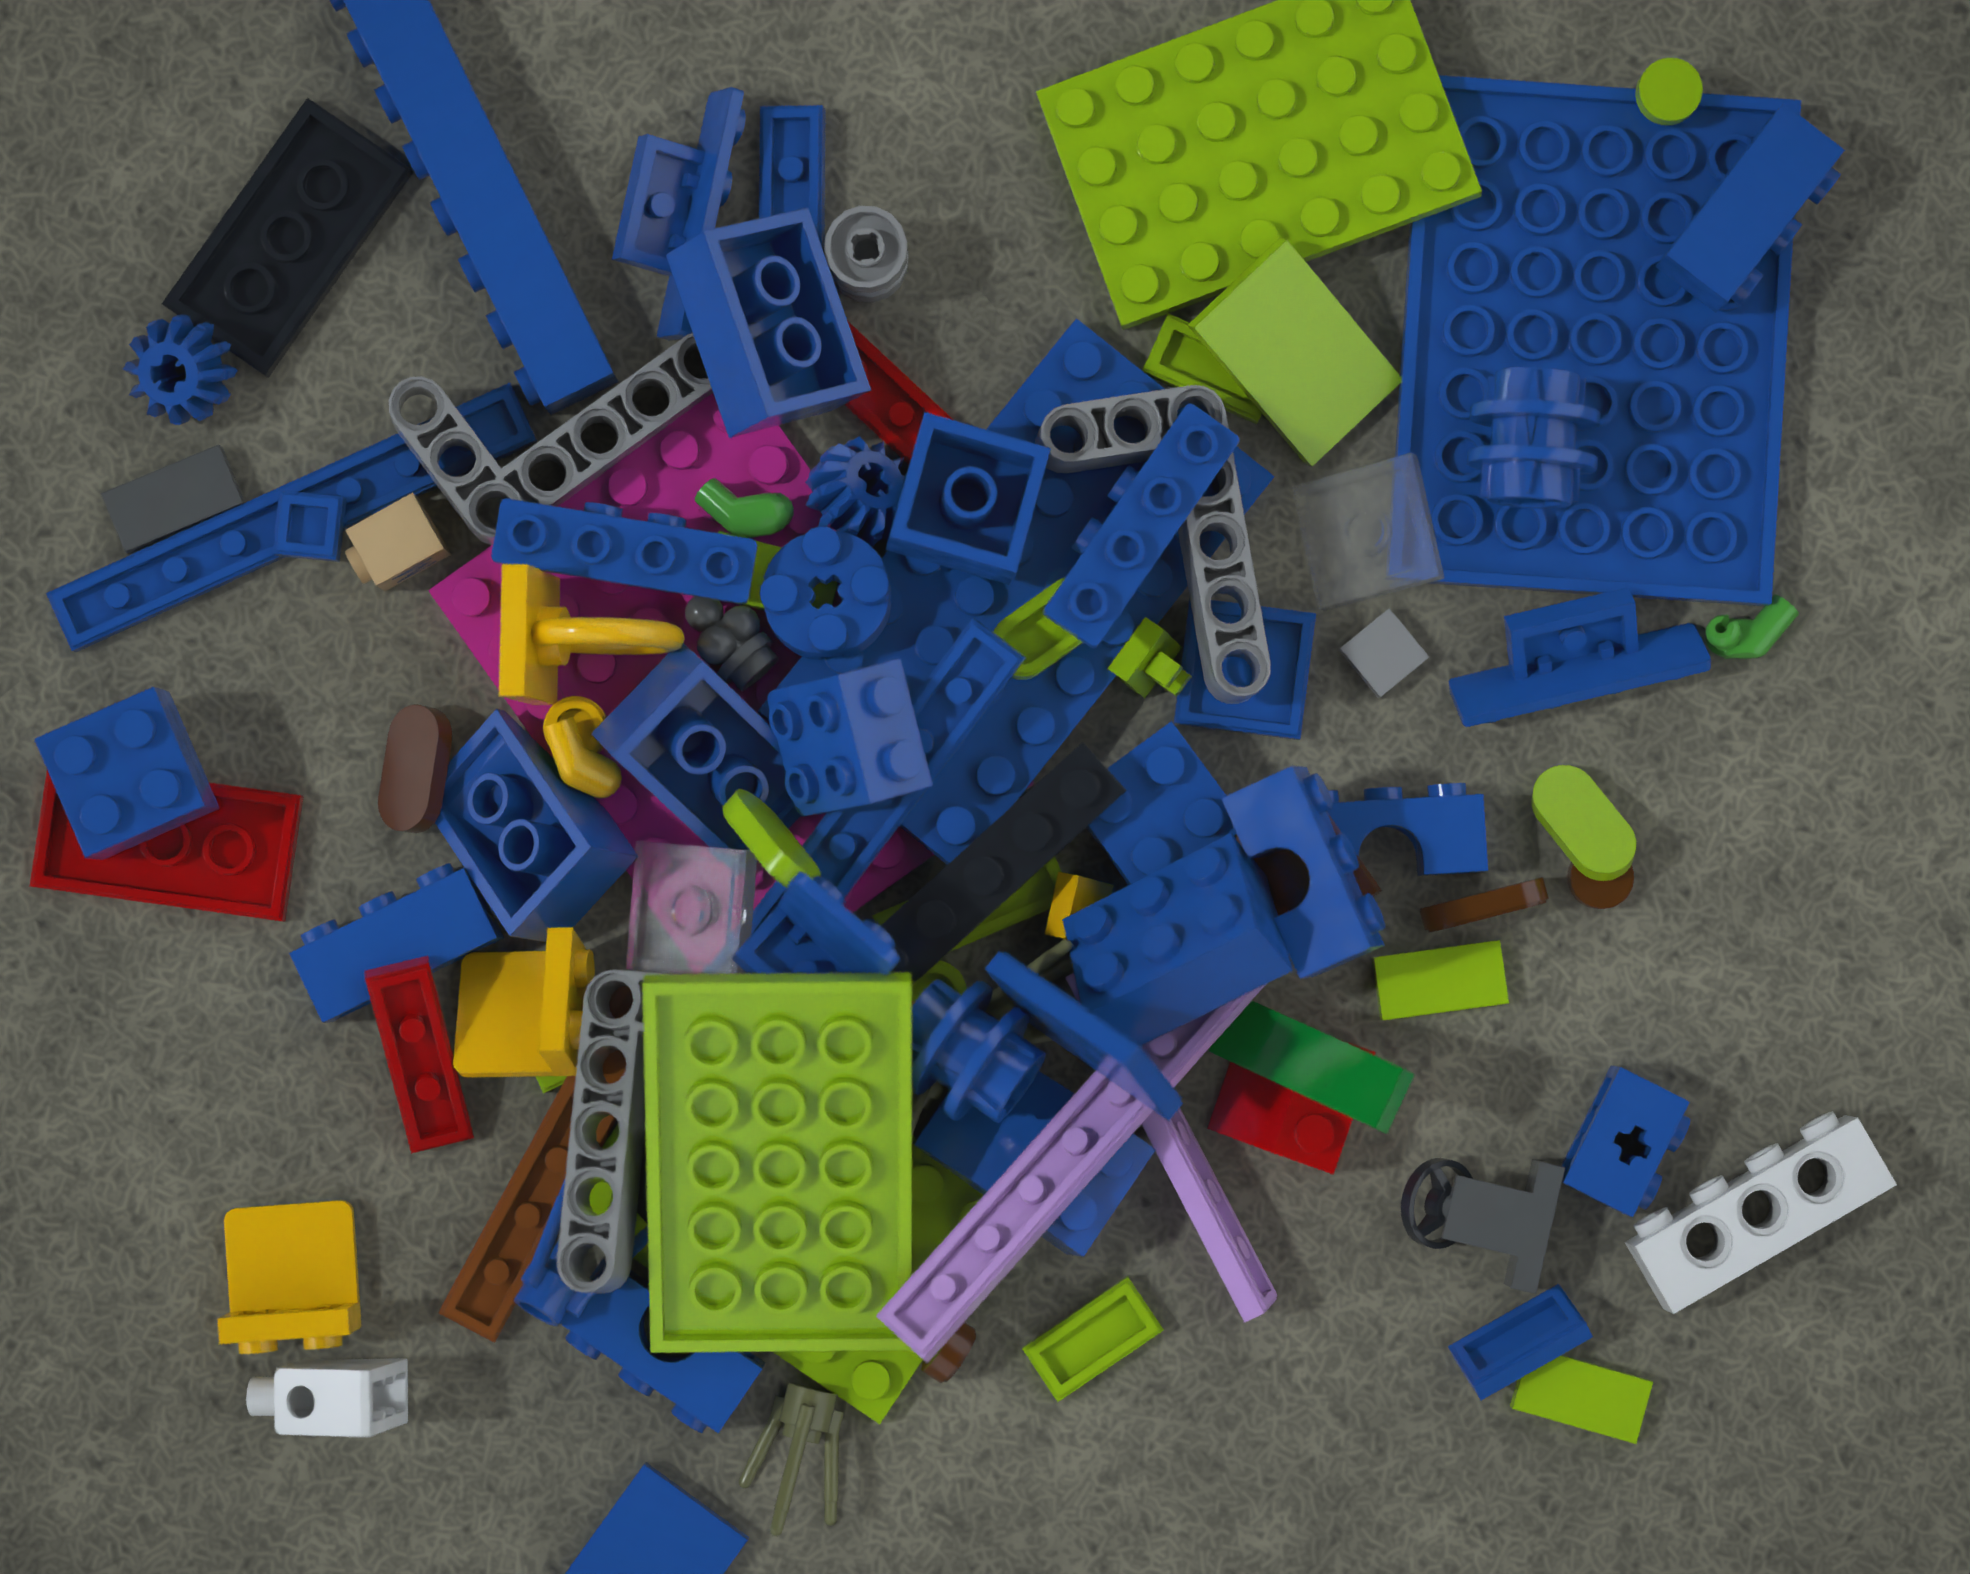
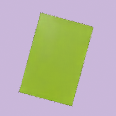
(1295, 352)

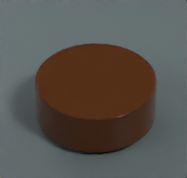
(1597, 893)
(951, 1355)

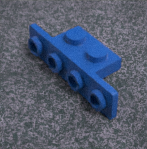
(676, 196)
(1140, 526)
(625, 550)
(1576, 655)

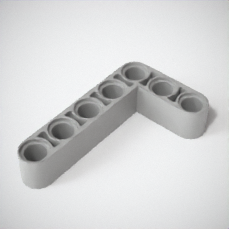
(561, 446)
(1216, 513)
(586, 1158)

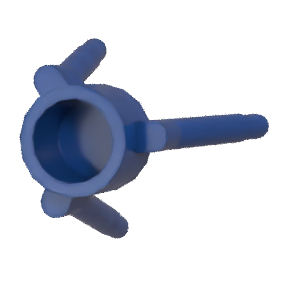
(543, 1290)

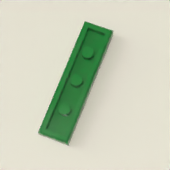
(1315, 1065)

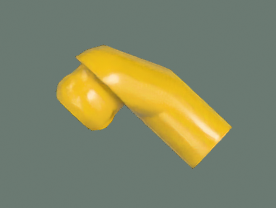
(578, 765)

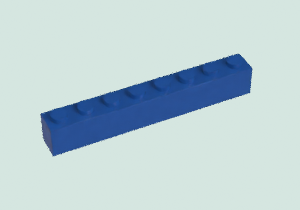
(480, 200)

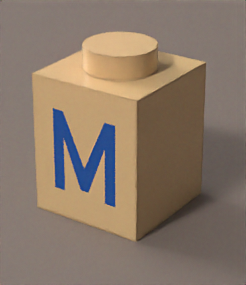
(395, 543)

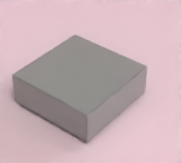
(1383, 653)

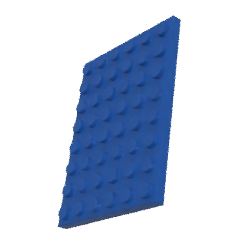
(1566, 279)

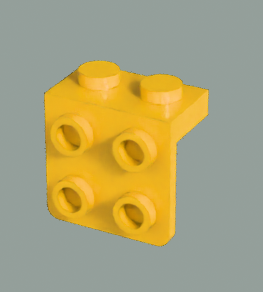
(523, 1009)
(291, 1276)

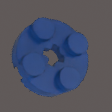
(830, 630)

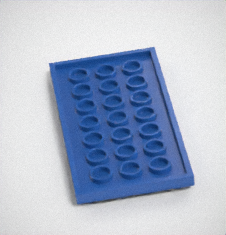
(938, 602)

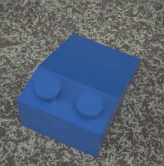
(696, 746)
(526, 835)
(983, 1150)

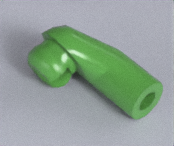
(745, 515)
(1750, 636)

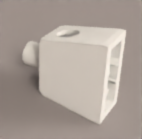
(333, 1397)

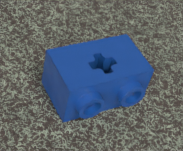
(1620, 1106)

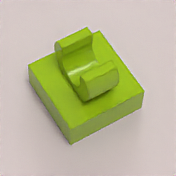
(1149, 660)

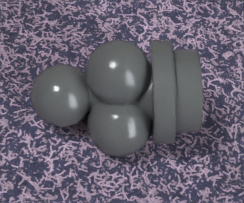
(731, 641)

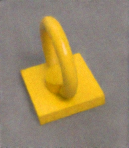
(541, 635)

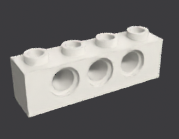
(1851, 1179)

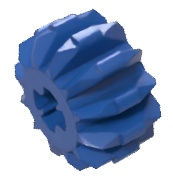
(158, 373)
(857, 490)

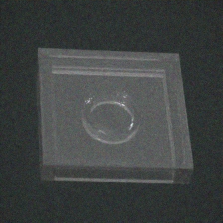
(1368, 532)
(690, 908)

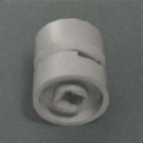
(866, 253)

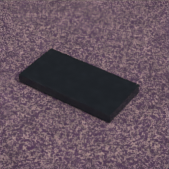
(288, 236)

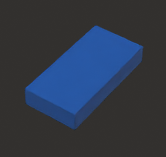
(1520, 1341)

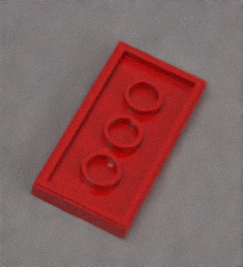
(218, 863)

